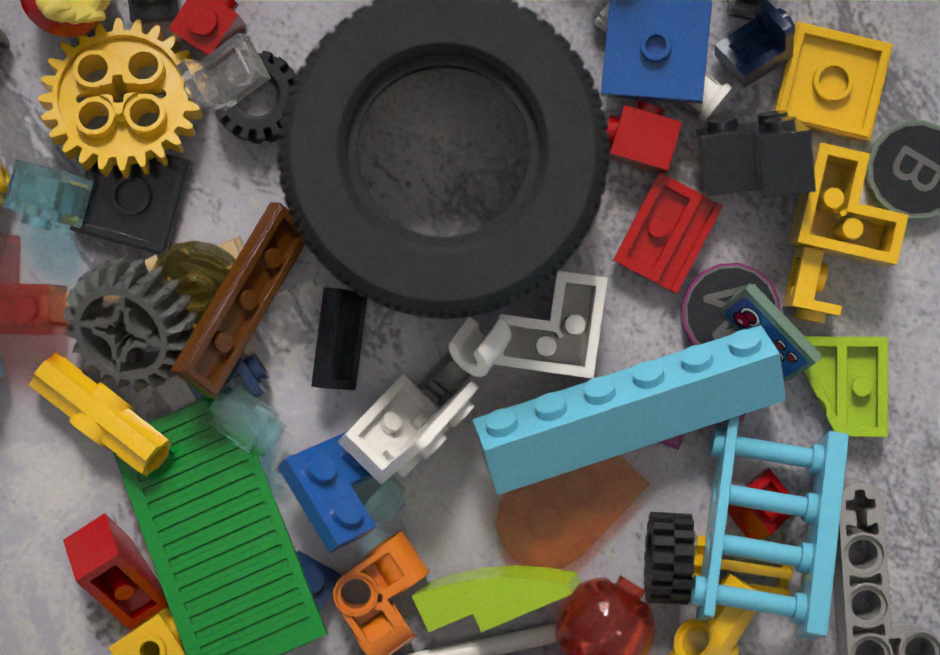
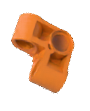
(388, 572)

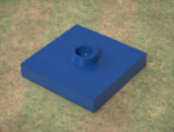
(657, 50)

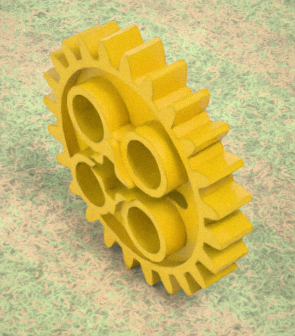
(120, 139)

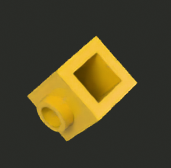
(152, 637)

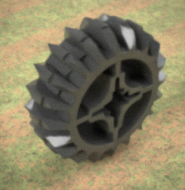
(116, 332)

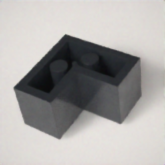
(758, 156)

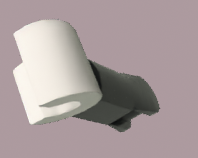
(467, 355)

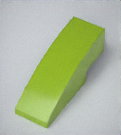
(492, 594)

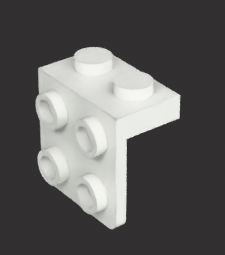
(403, 428)

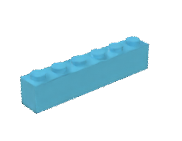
(630, 409)

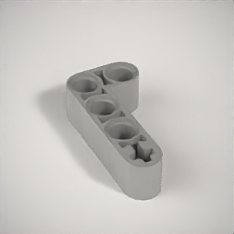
(869, 575)

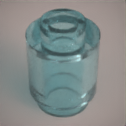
(246, 420)

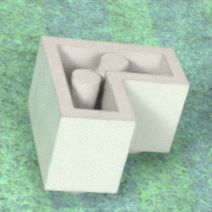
(569, 337)

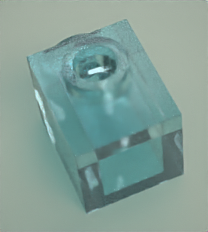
(47, 195)

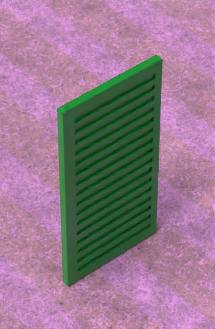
(221, 544)

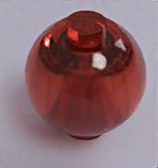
(605, 619)

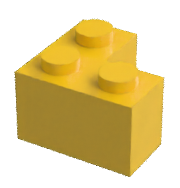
(835, 219)

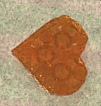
(566, 514)

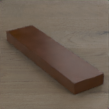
(240, 302)

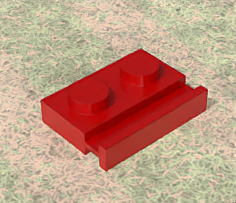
(667, 233)

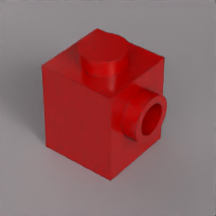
(207, 24)
(643, 137)

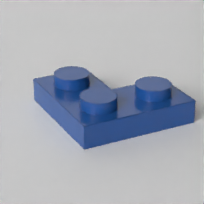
(323, 486)

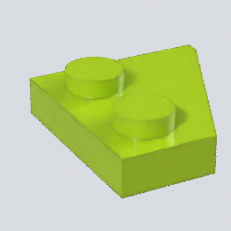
(852, 383)

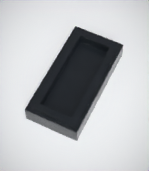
(339, 339)

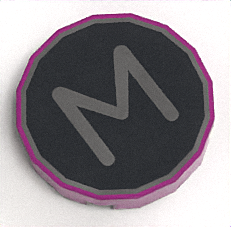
(710, 291)

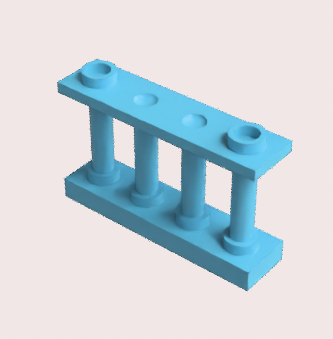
(812, 558)

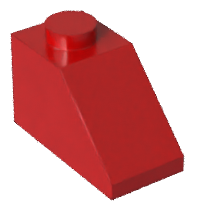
(114, 571)

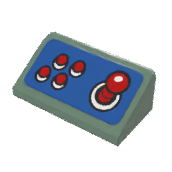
(752, 308)

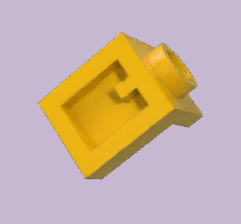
(806, 278)

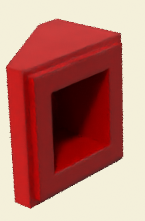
(755, 522)

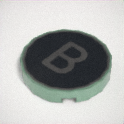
(906, 169)

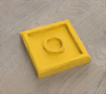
(834, 81)

